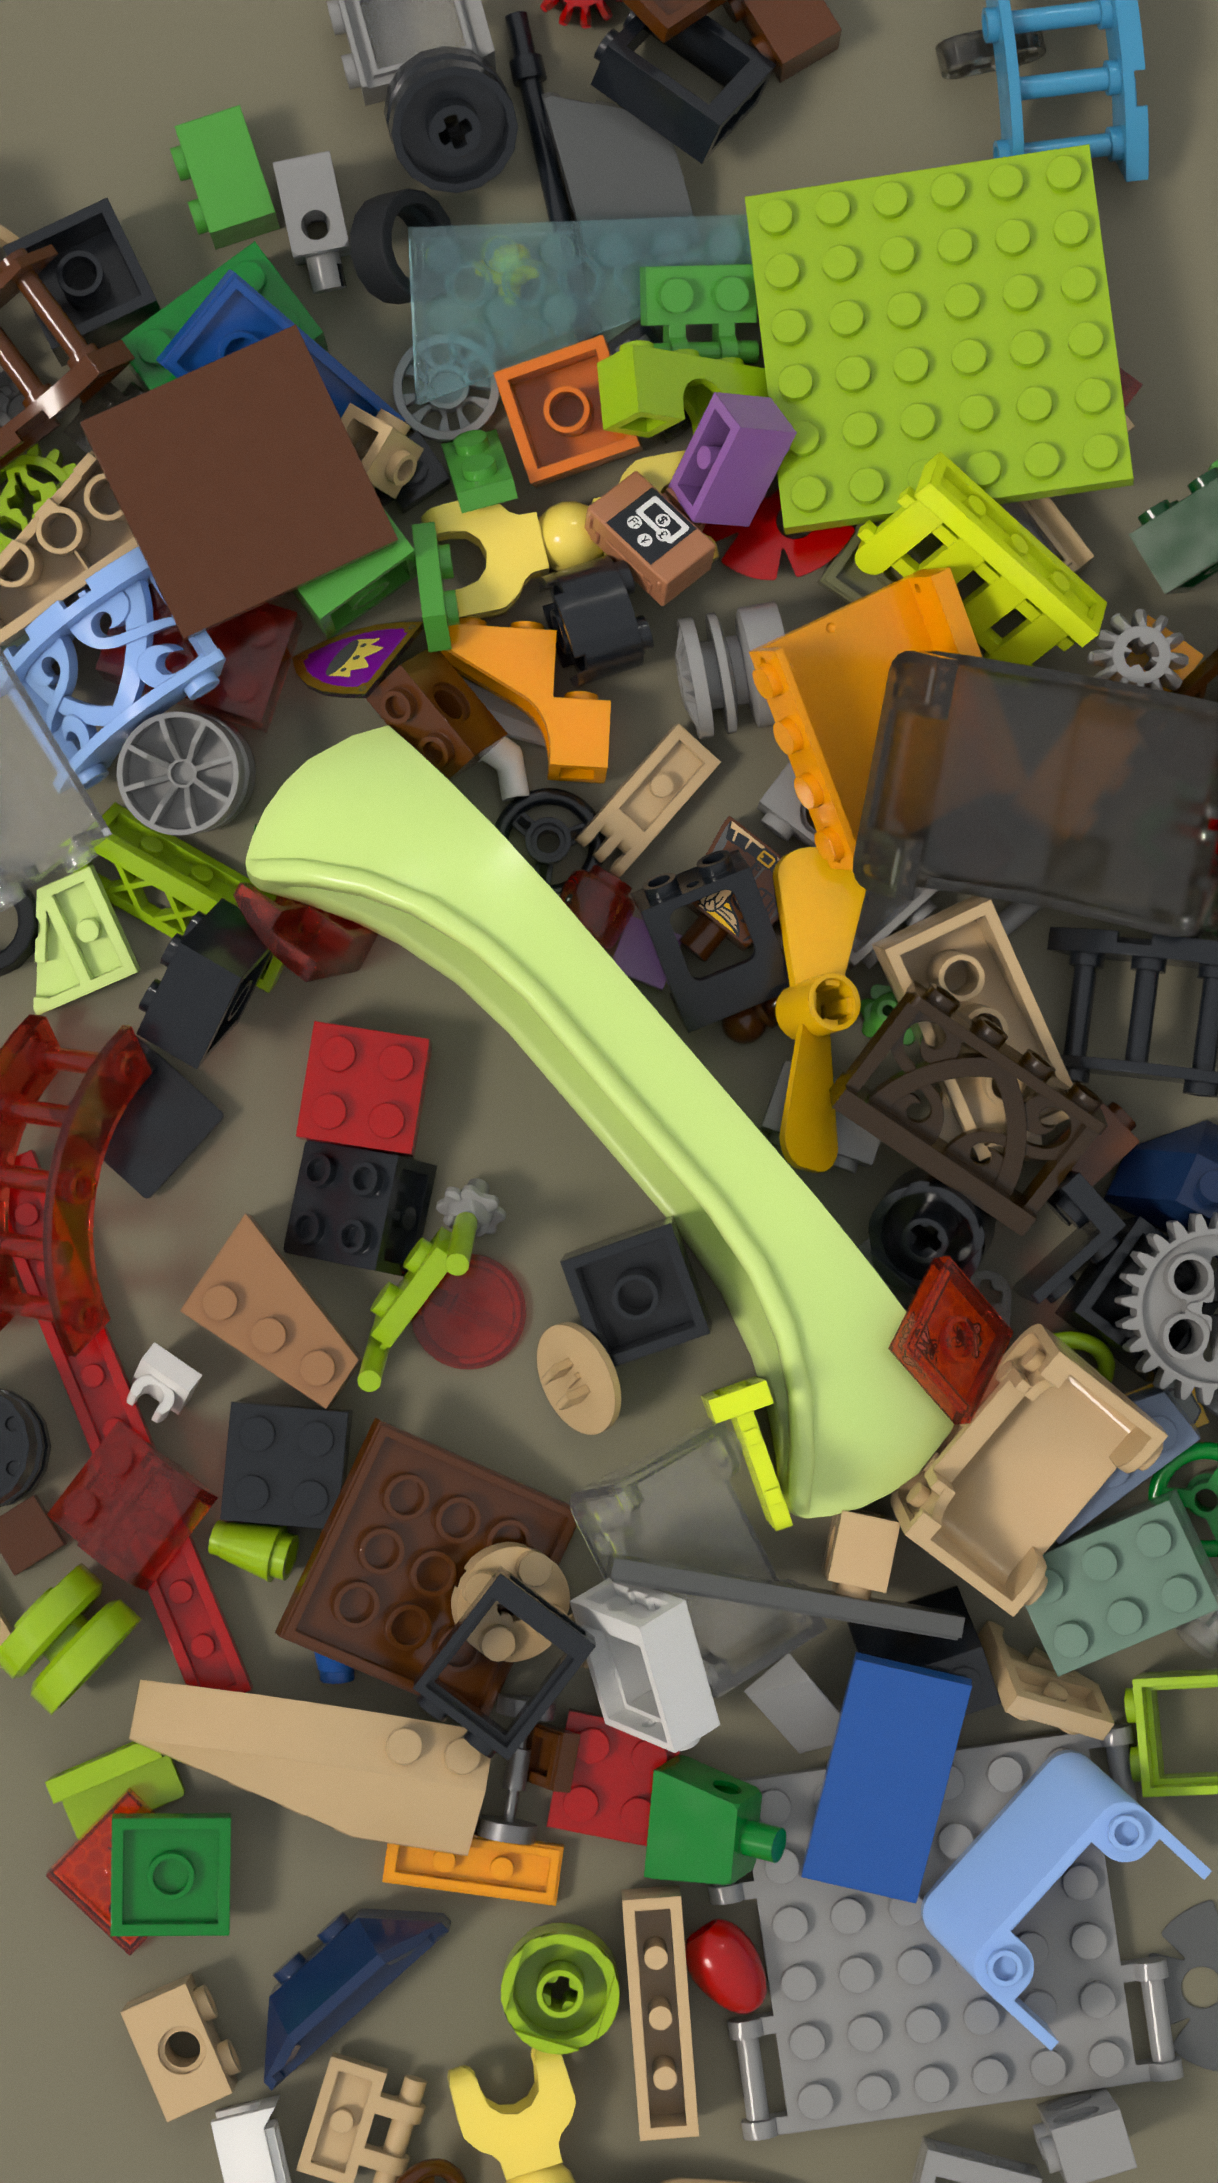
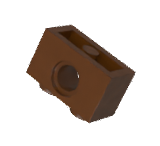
(437, 713)

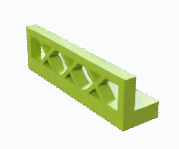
(181, 871)

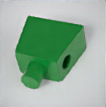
(706, 1825)

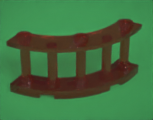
(110, 1081)

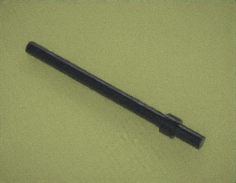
(528, 74)

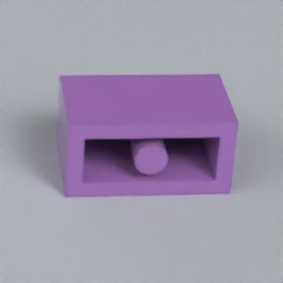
(732, 459)

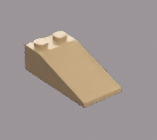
(973, 961)

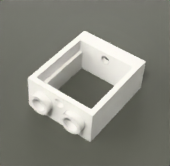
(646, 1664)

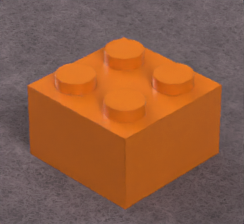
(558, 413)

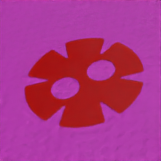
(759, 546)

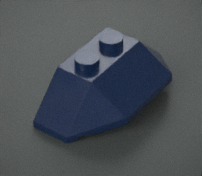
(1170, 1177)
(340, 1979)

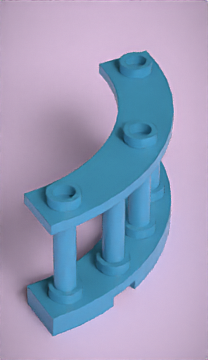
(1129, 136)

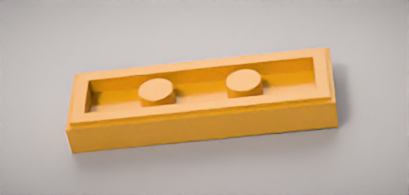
(489, 1870)

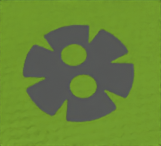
(1196, 1939)

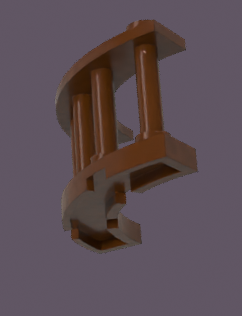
(89, 366)

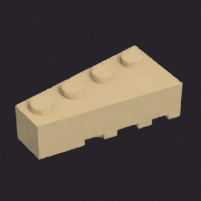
(61, 548)

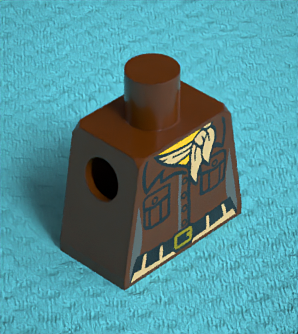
(720, 913)

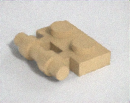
(344, 2117)

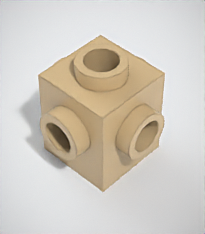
(382, 448)

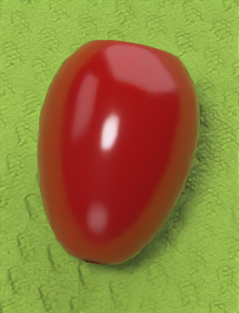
(726, 1966)

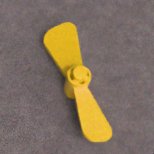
(818, 928)

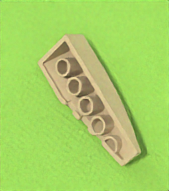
(336, 1764)

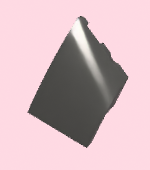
(614, 162)

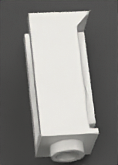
(250, 2143)

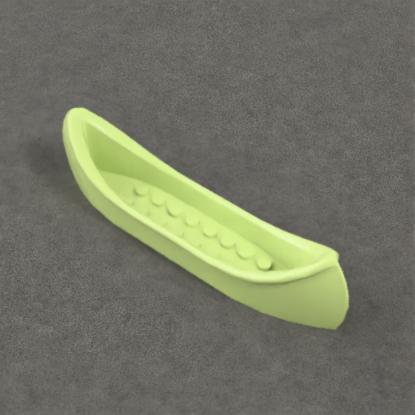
(412, 859)

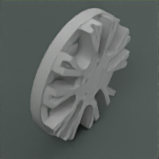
(446, 404)

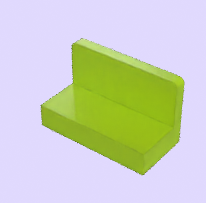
(98, 1782)

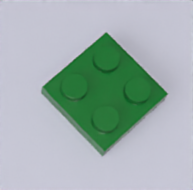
(170, 1874)

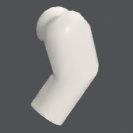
(510, 767)

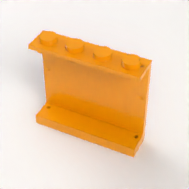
(831, 687)

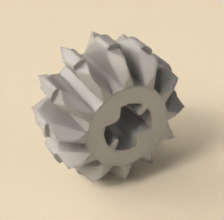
(1140, 639)

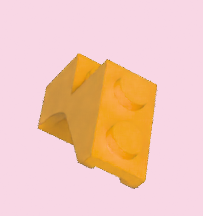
(520, 669)

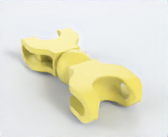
(527, 547)
(522, 2133)

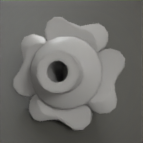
(472, 1199)

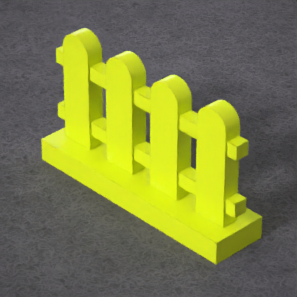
(1000, 550)
(738, 1404)

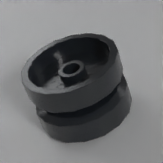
(456, 153)

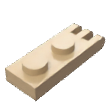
(649, 798)

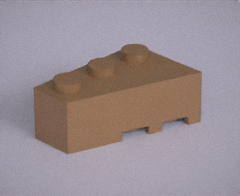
(271, 1316)

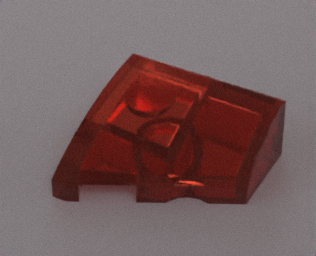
(305, 937)

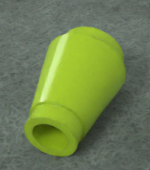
(256, 1548)

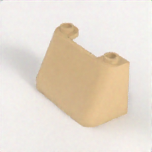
(1023, 1468)

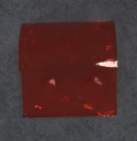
(131, 1507)

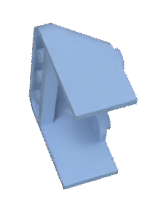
(1021, 1858)

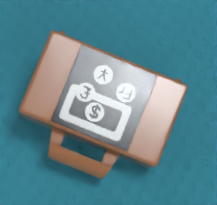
(651, 535)

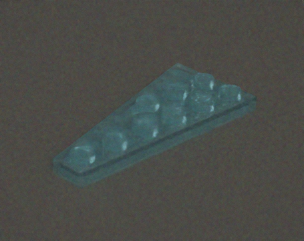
(533, 287)

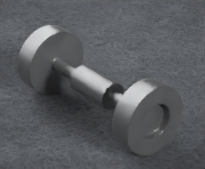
(507, 1827)

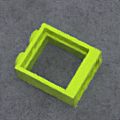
(1147, 1757)

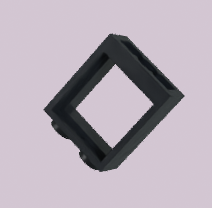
(667, 104)
(542, 1616)

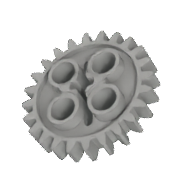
(1158, 1304)

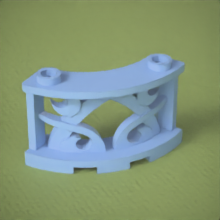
(125, 595)

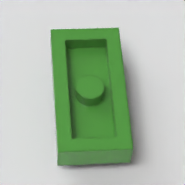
(479, 470)
(437, 605)

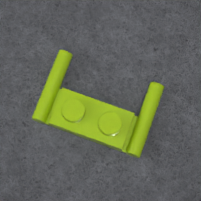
(398, 1304)

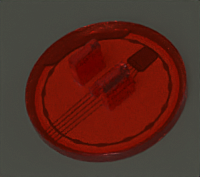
(472, 1316)

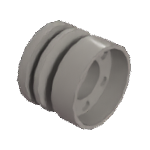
(720, 669)

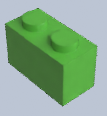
(226, 176)

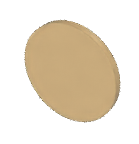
(579, 1378)

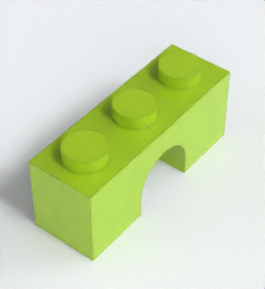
(650, 387)

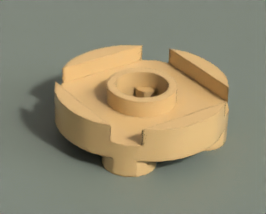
(499, 1633)

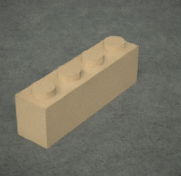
(660, 2013)

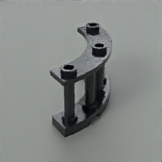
(1148, 958)

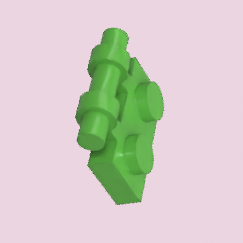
(701, 296)

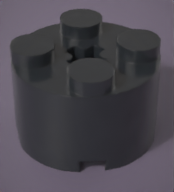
(595, 619)
(902, 1245)

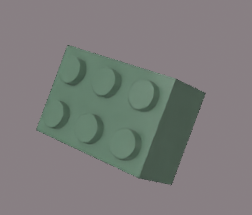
(1123, 1583)

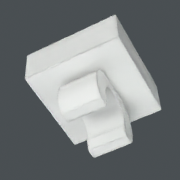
(165, 1380)

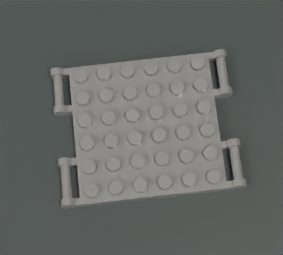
(883, 2016)

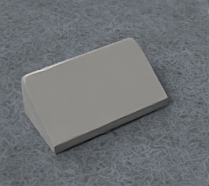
(795, 1705)

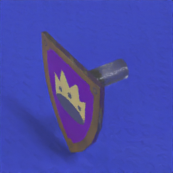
(356, 660)

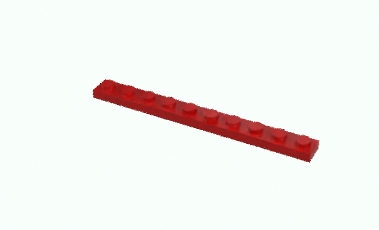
(99, 1398)

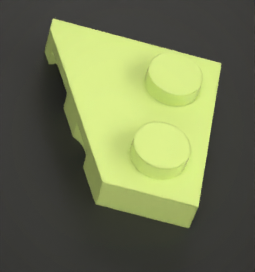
(77, 941)

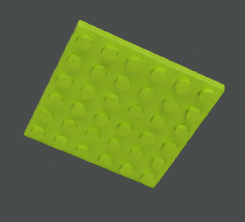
(935, 320)

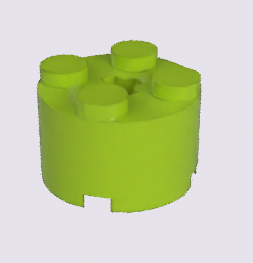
(578, 2017)

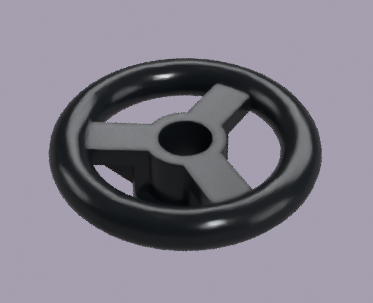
(515, 816)

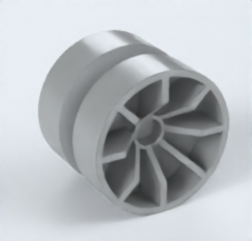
(185, 772)

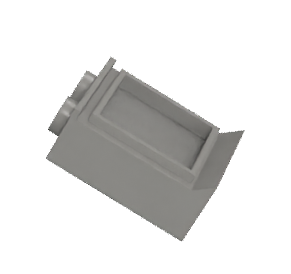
(393, 31)

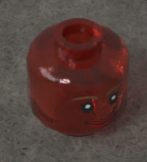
(599, 903)

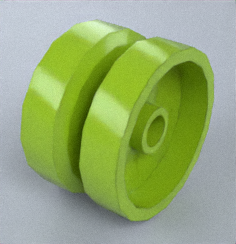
(65, 1637)

